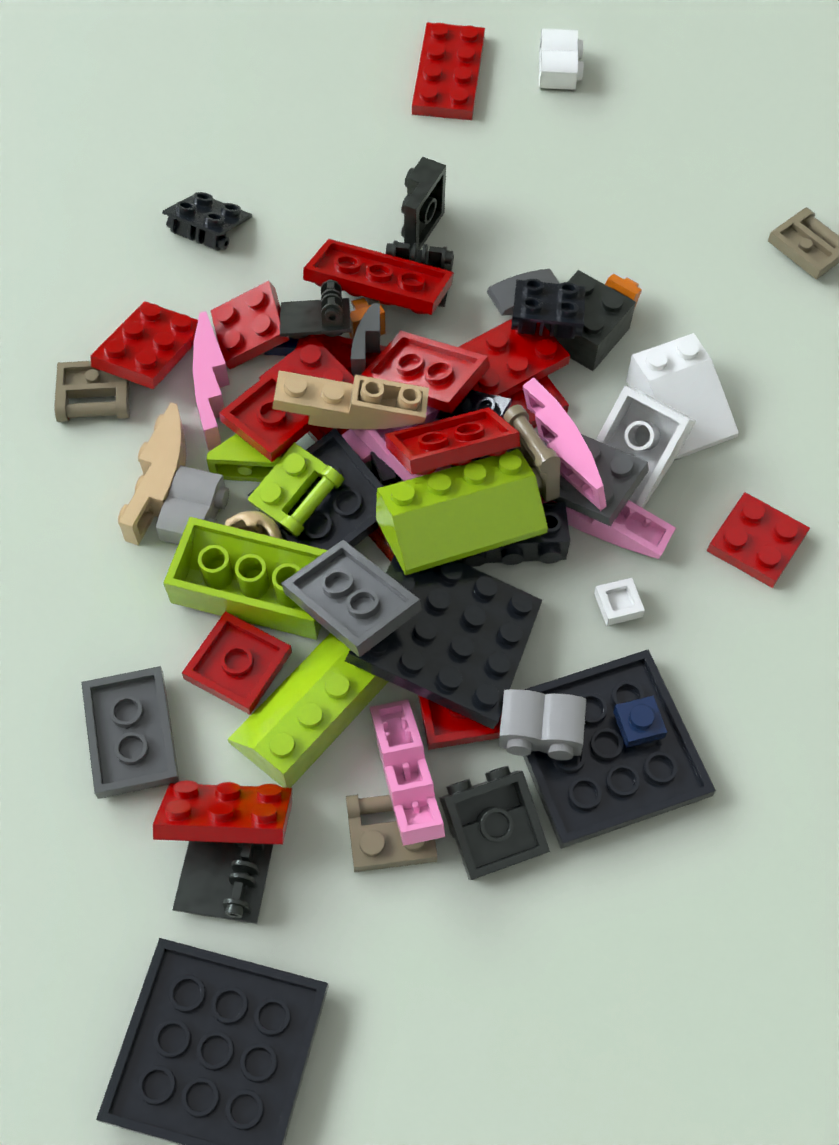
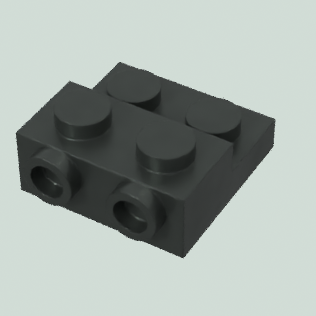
(424, 201)
(494, 822)

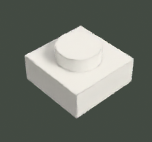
(619, 601)

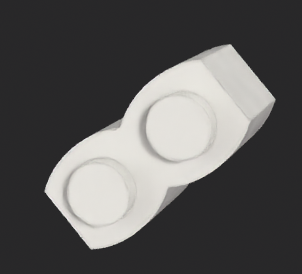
(559, 59)

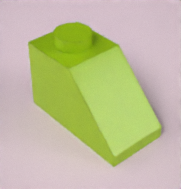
(239, 461)

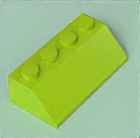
(460, 511)
(241, 574)
(306, 713)

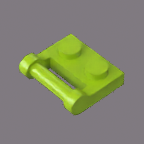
(288, 483)

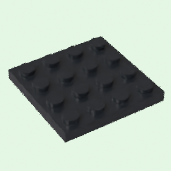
(461, 642)
(614, 783)
(213, 1050)

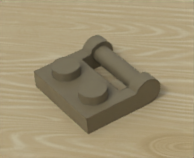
(807, 243)
(83, 381)
(542, 460)
(380, 843)

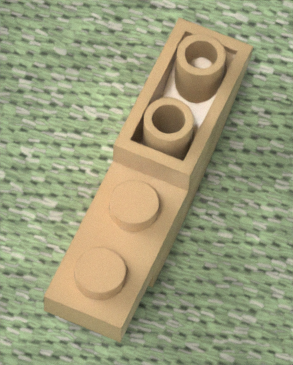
(343, 405)
(159, 463)

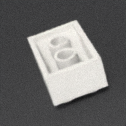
(687, 381)
(648, 432)

